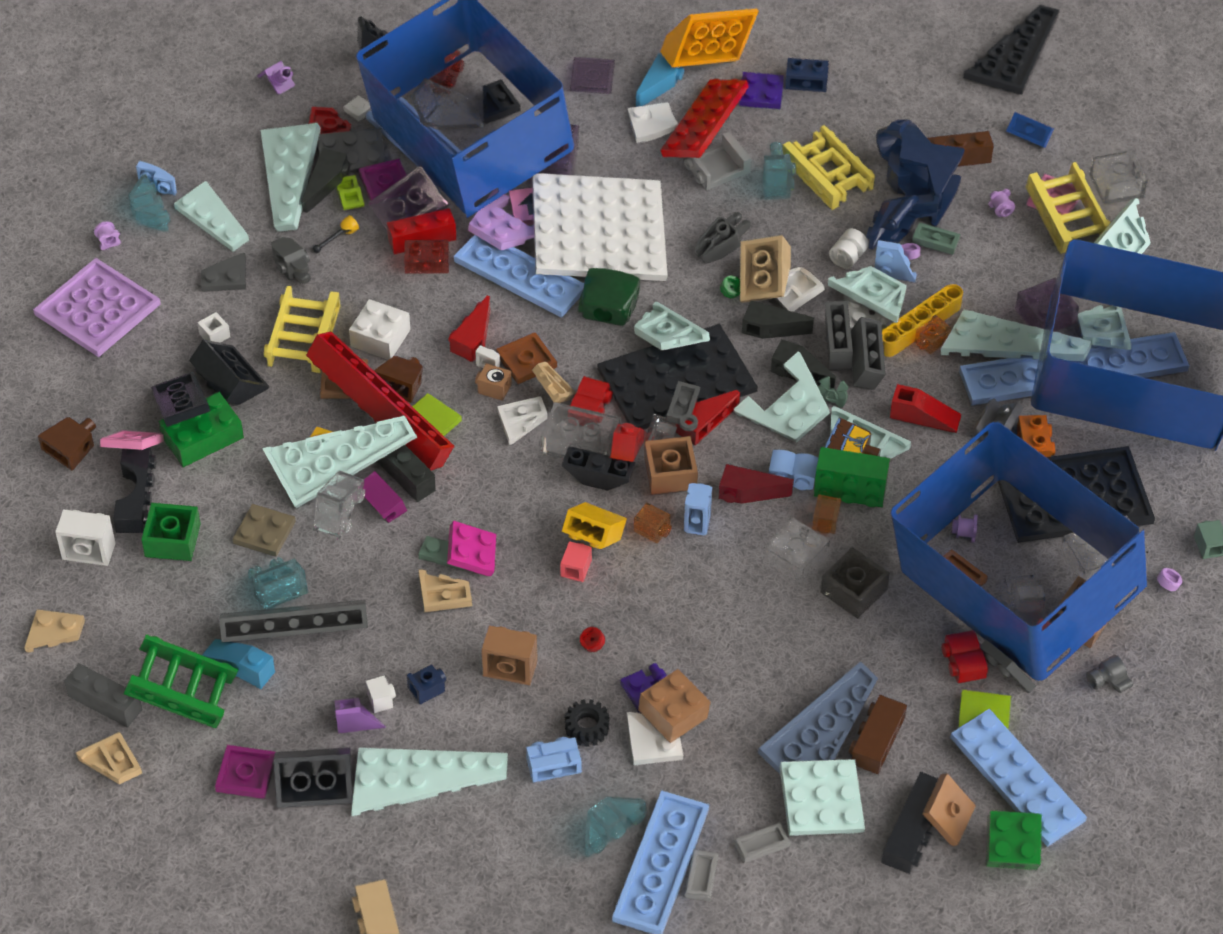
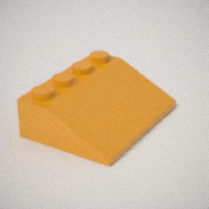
(709, 38)

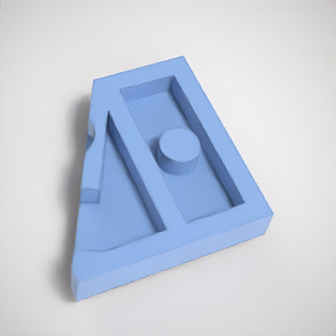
(893, 262)

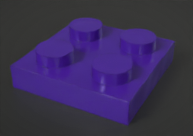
(763, 90)

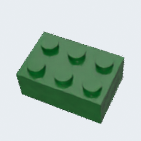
(204, 433)
(852, 477)

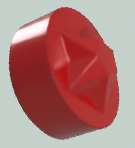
(592, 639)

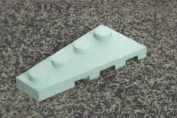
(210, 214)

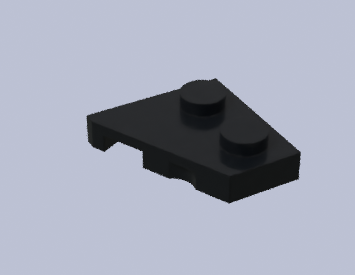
(498, 102)

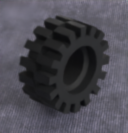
(587, 710)

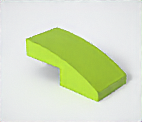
(350, 193)

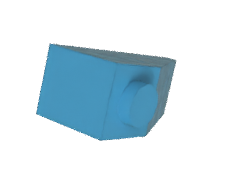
(658, 80)
(252, 663)

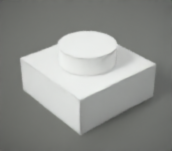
(357, 108)
(487, 356)

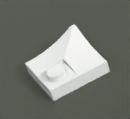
(651, 121)
(799, 289)
(649, 744)

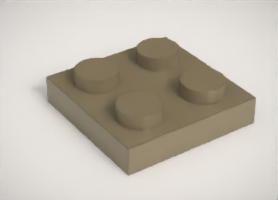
(264, 530)

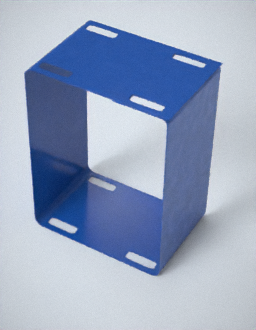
(514, 150)
(1118, 398)
(949, 493)

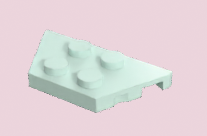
(1126, 230)
(872, 290)
(1104, 327)
(668, 329)
(888, 442)

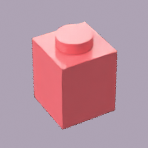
(576, 561)

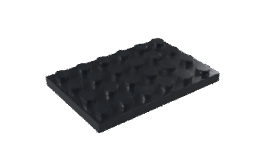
(647, 378)
(1105, 472)

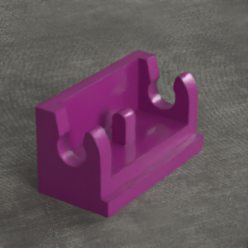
(383, 498)

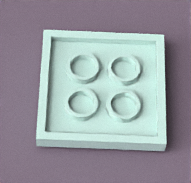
(822, 797)

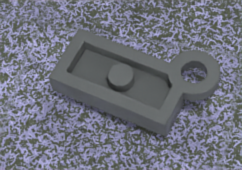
(683, 406)

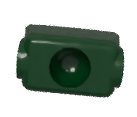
(609, 296)

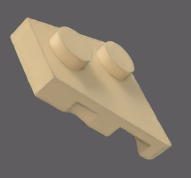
(111, 759)

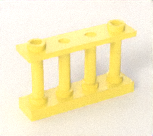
(1055, 221)
(325, 324)

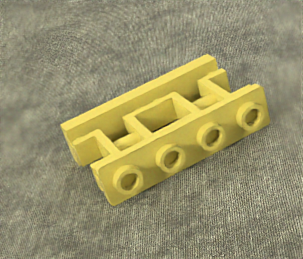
(818, 178)

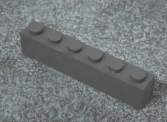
(293, 620)

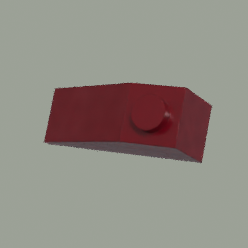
(748, 485)

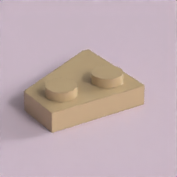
(553, 383)
(443, 592)
(53, 628)

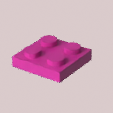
(471, 548)

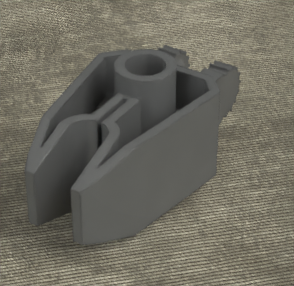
(721, 237)
(291, 259)

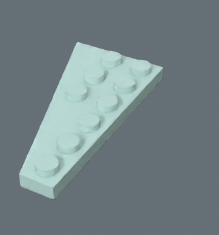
(288, 164)
(1008, 339)
(312, 462)
(413, 775)

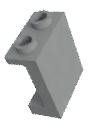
(720, 163)

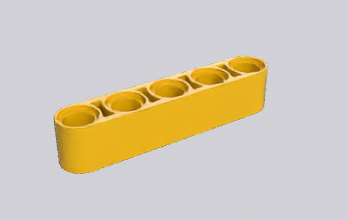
(902, 334)

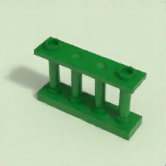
(171, 700)

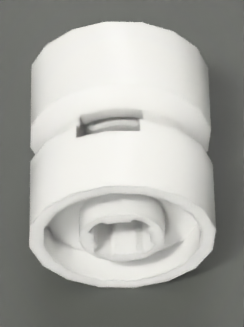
(848, 248)

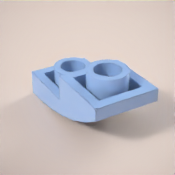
(163, 180)

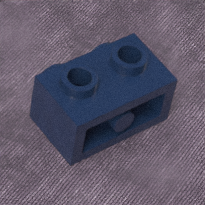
(806, 75)

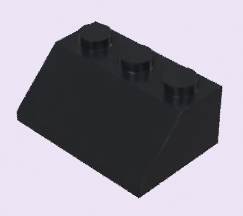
(227, 372)
(313, 777)

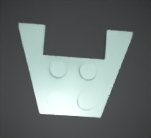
(795, 410)

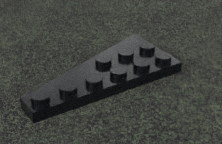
(1015, 55)

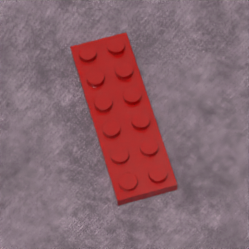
(704, 118)

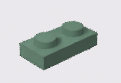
(936, 238)
(435, 551)

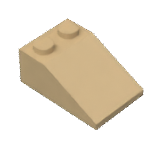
(764, 268)

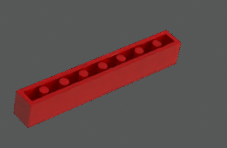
(377, 396)

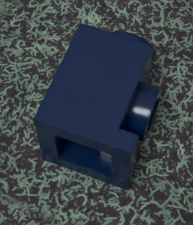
(426, 683)

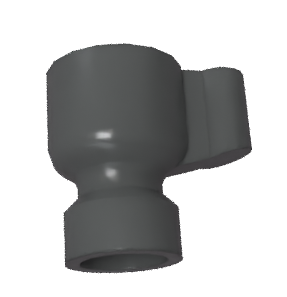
(1112, 671)

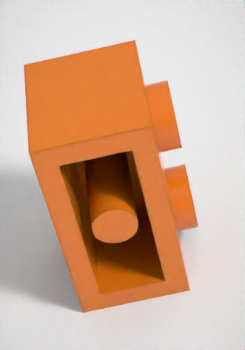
(1037, 433)

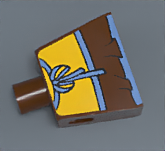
(851, 438)

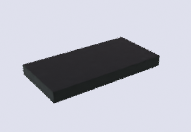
(180, 399)

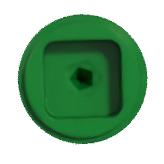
(730, 287)

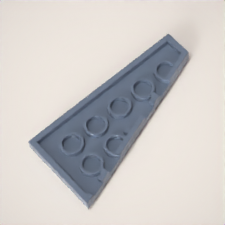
(824, 724)

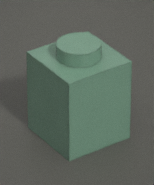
(1209, 538)

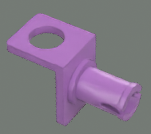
(279, 77)

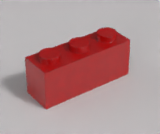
(427, 226)

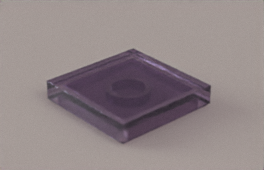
(592, 75)

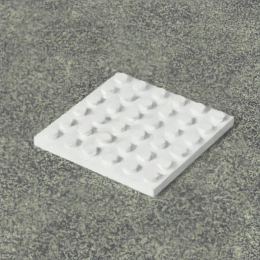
(598, 225)

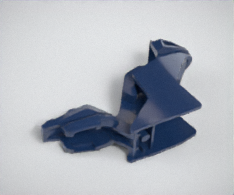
(920, 173)

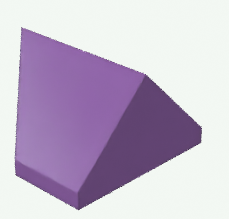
(353, 716)

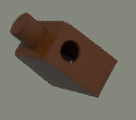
(402, 375)
(68, 441)

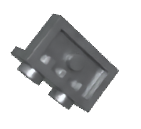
(995, 412)

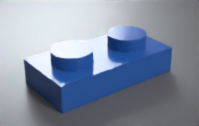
(1030, 129)

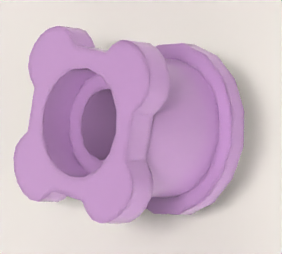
(1002, 203)
(107, 235)
(965, 527)

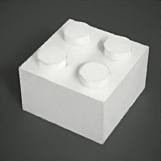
(379, 329)
(85, 537)

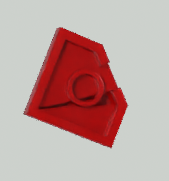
(328, 120)

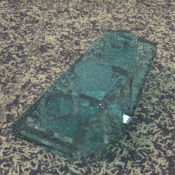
(147, 206)
(610, 820)

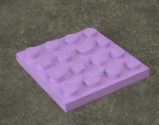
(97, 307)

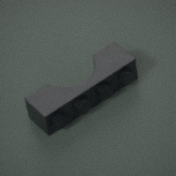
(132, 511)

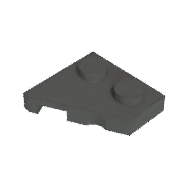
(225, 275)

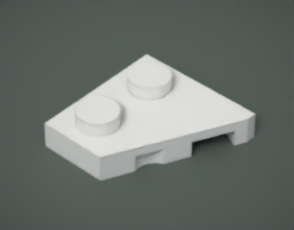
(521, 417)

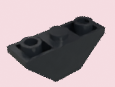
(367, 34)
(597, 469)

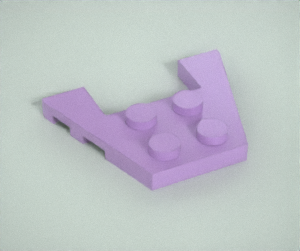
(499, 227)

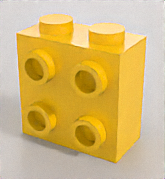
(593, 525)

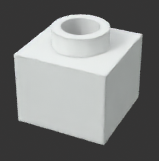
(214, 328)
(380, 694)

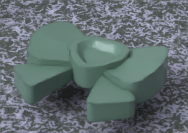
(832, 395)

